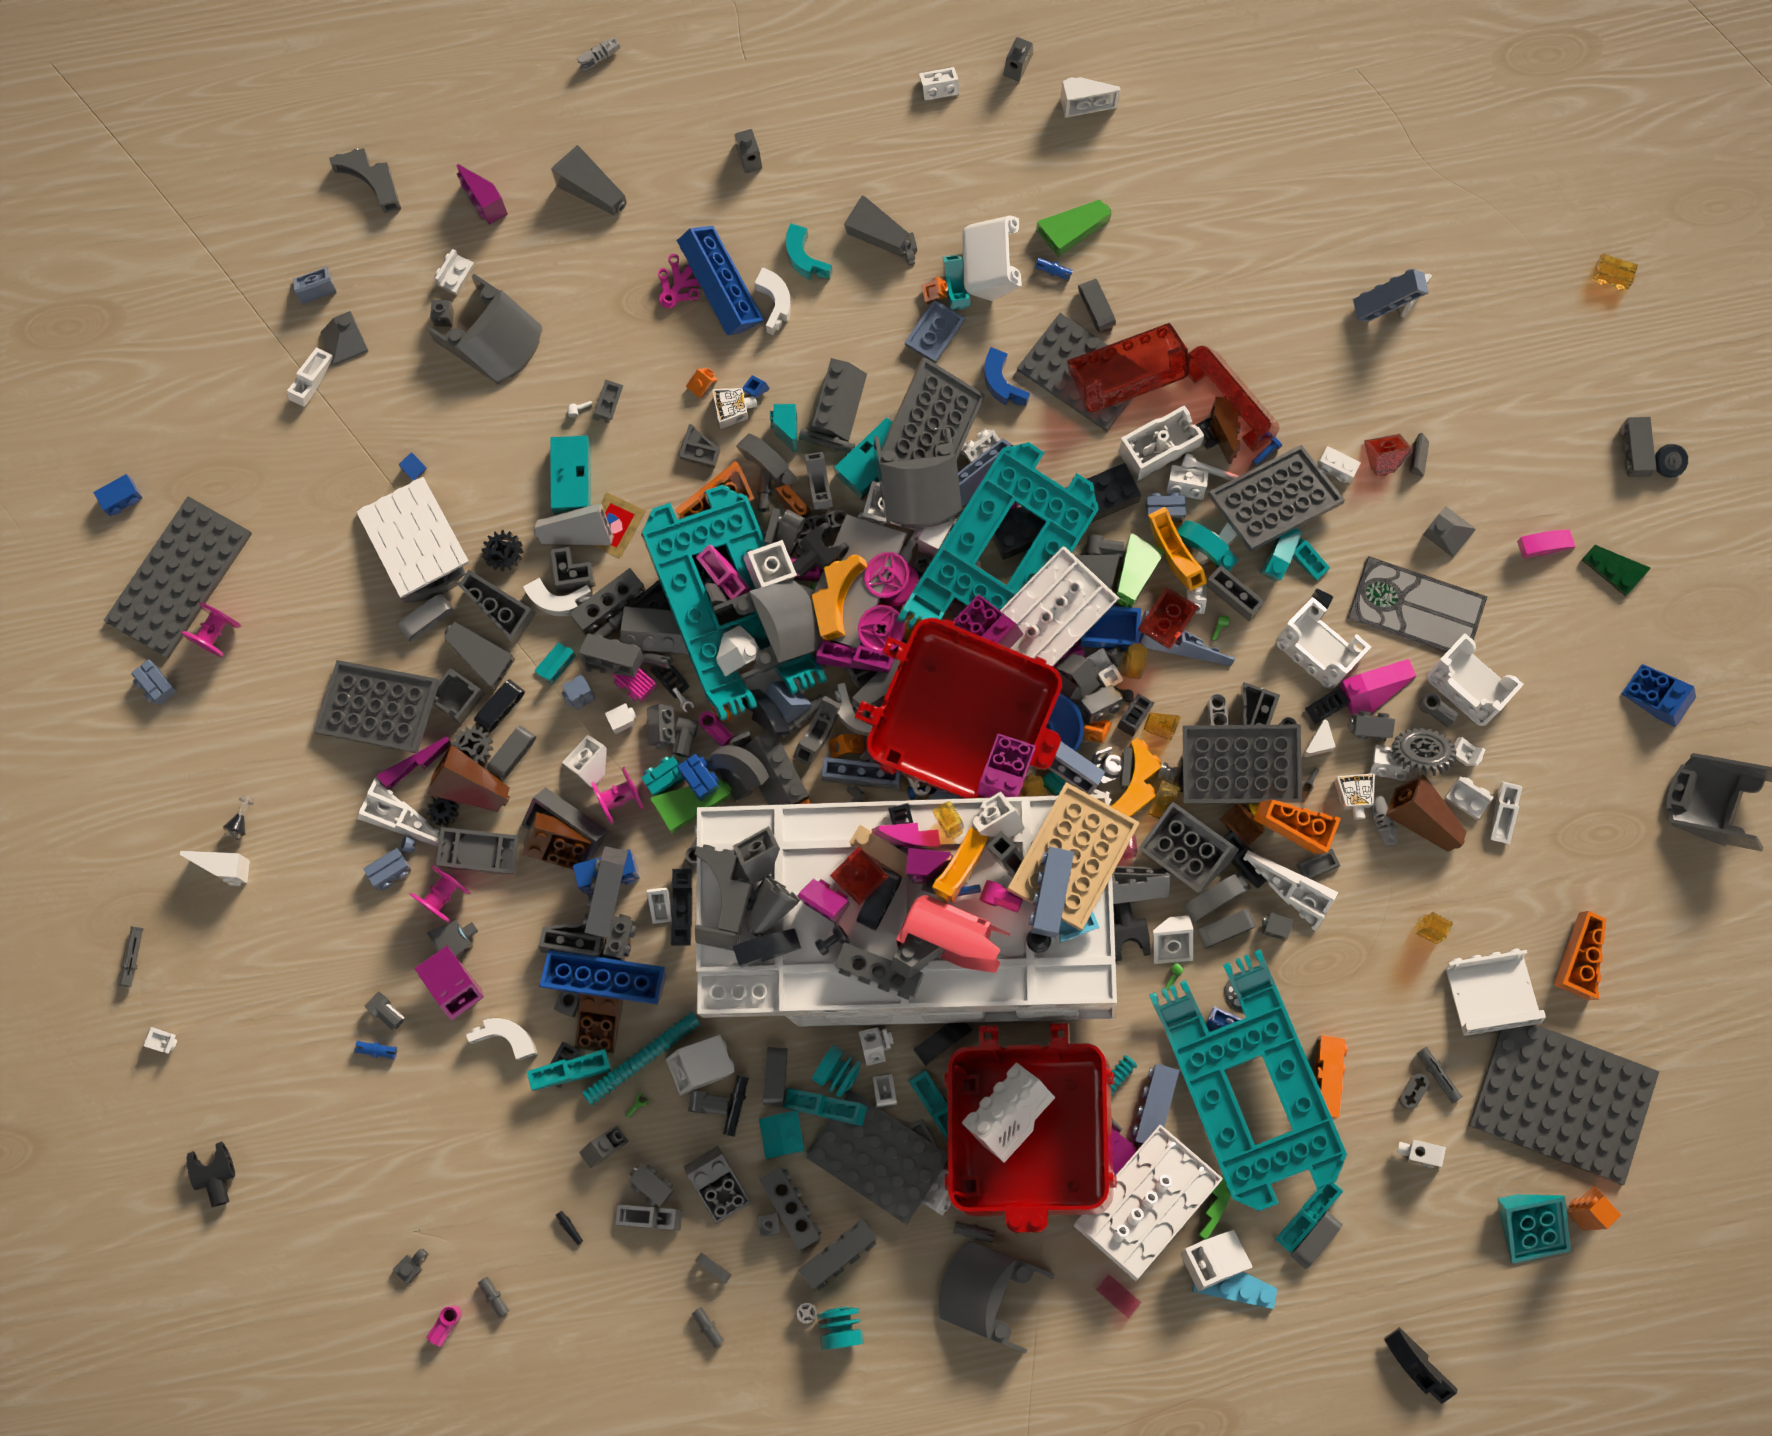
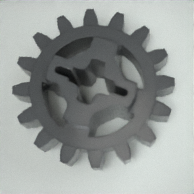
(479, 743)

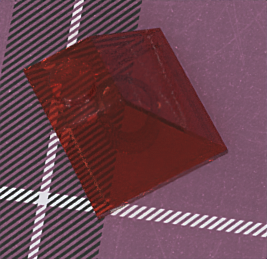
(1387, 453)
(859, 875)

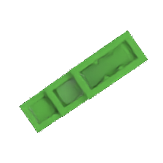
(1216, 1208)

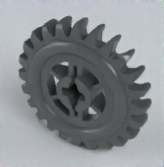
(1424, 754)

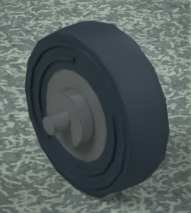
(1671, 460)

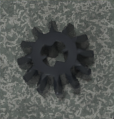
(437, 816)

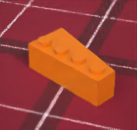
(730, 477)
(1300, 825)
(1582, 959)
(1329, 1070)
(1593, 1211)

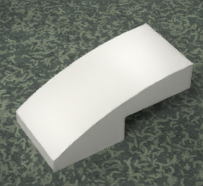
(1107, 671)

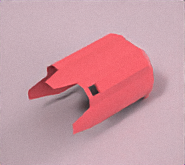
(953, 930)

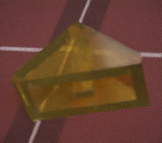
(1162, 725)

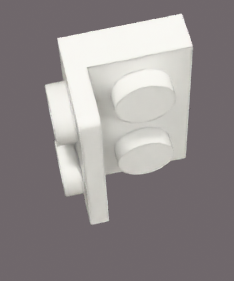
(939, 83)
(453, 272)
(984, 440)
(1338, 465)
(1187, 482)
(1386, 766)
(1469, 797)
(938, 1197)

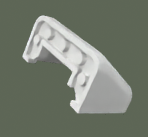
(987, 258)
(1471, 683)

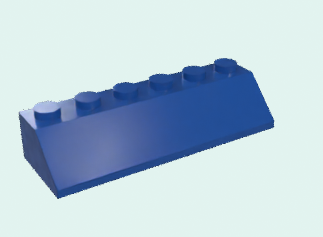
(719, 279)
(603, 977)

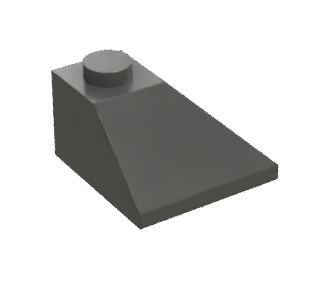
(343, 338)
(1449, 531)
(758, 854)

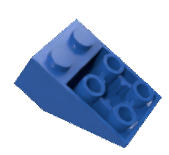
(1660, 694)

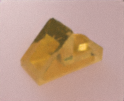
(1164, 797)

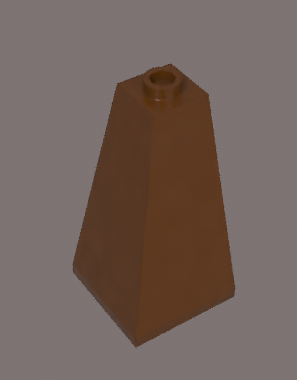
(467, 782)
(1426, 814)

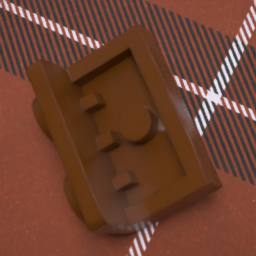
(791, 501)
(1242, 823)

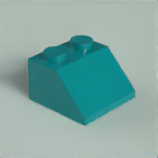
(784, 423)
(782, 1134)

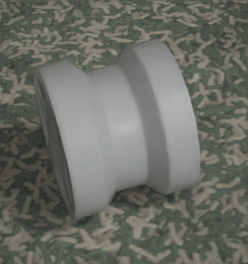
(806, 1313)

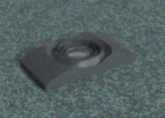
(477, 851)

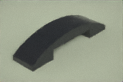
(682, 907)

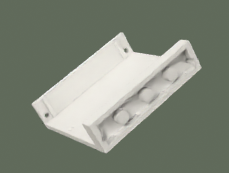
(1493, 992)

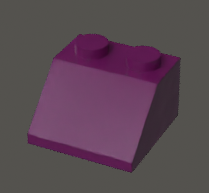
(926, 864)
(824, 900)

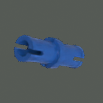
(1053, 269)
(375, 1050)

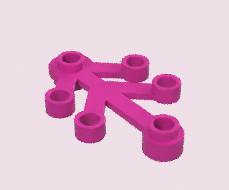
(680, 282)

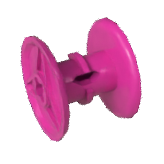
(900, 582)
(883, 616)
(211, 629)
(624, 791)
(440, 893)

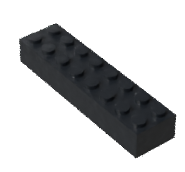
(1113, 492)

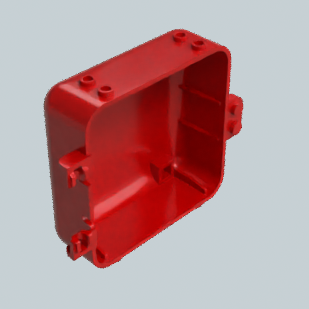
(953, 702)
(1066, 1158)

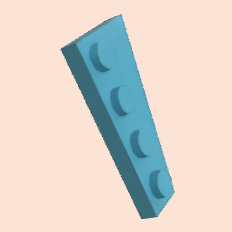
(1243, 1289)

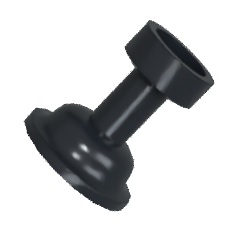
(1204, 425)
(838, 935)
(1037, 942)

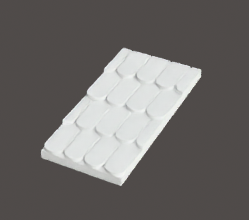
(412, 537)
(1058, 607)
(1151, 1202)

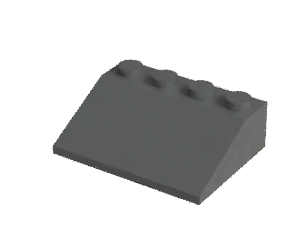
(1188, 848)

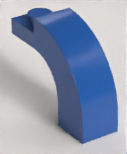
(997, 384)

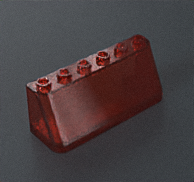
(1209, 363)
(1130, 367)

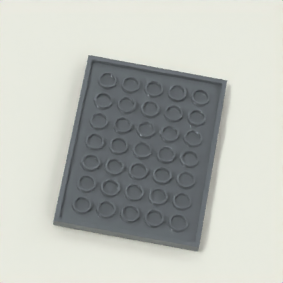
(1565, 1100)

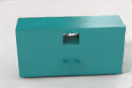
(859, 466)
(570, 473)

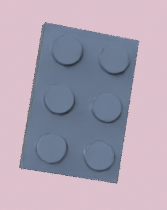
(934, 331)

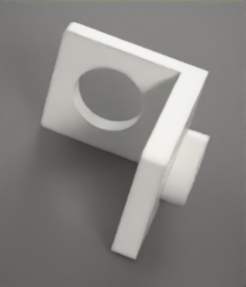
(873, 1050)

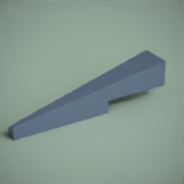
(1188, 646)

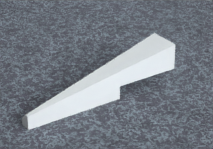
(388, 812)
(1304, 894)

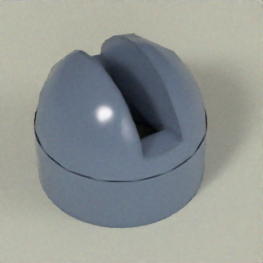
(407, 845)

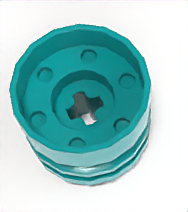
(837, 1071)
(840, 1328)

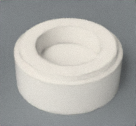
(1113, 765)

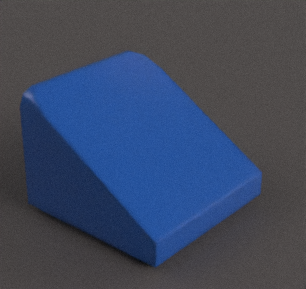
(755, 386)
(412, 466)

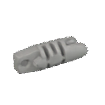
(598, 53)
(1384, 824)

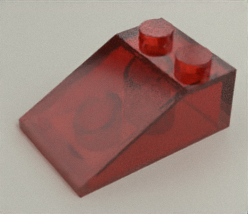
(1168, 618)

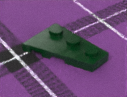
(1615, 568)

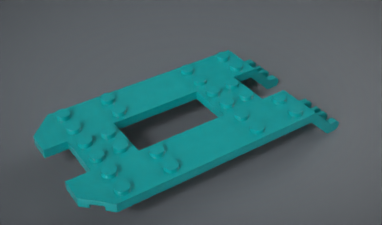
(1008, 480)
(671, 550)
(1265, 1033)

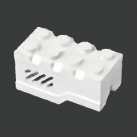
(1160, 443)
(1014, 1103)

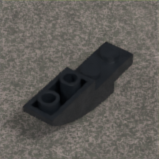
(1416, 1365)

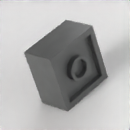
(456, 696)

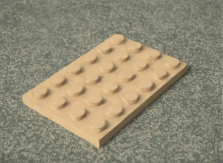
(1098, 841)

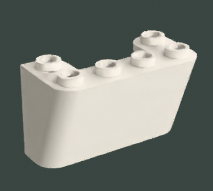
(1319, 647)

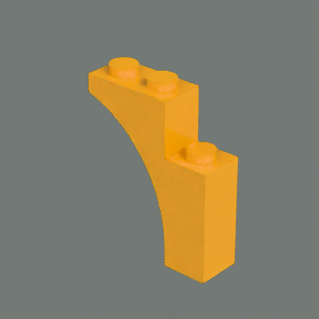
(1178, 557)
(830, 601)
(1139, 793)
(961, 866)

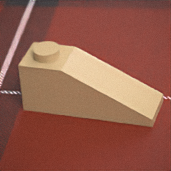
(880, 850)

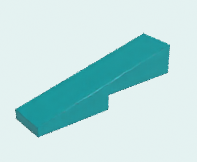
(1309, 559)
(569, 1071)
(931, 1099)
(825, 1106)
(1308, 1216)

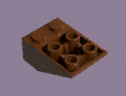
(1225, 427)
(554, 842)
(598, 1022)

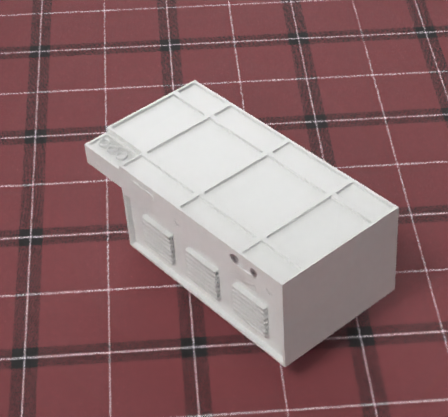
(1060, 984)

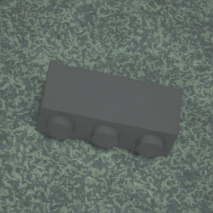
(1638, 446)
(1234, 593)

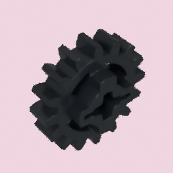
(510, 547)

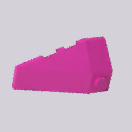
(1375, 687)

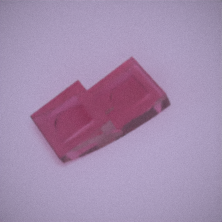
(1118, 1296)

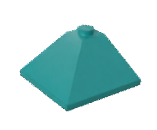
(1534, 1225)

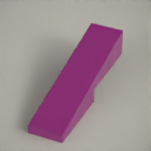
(859, 658)
(424, 758)

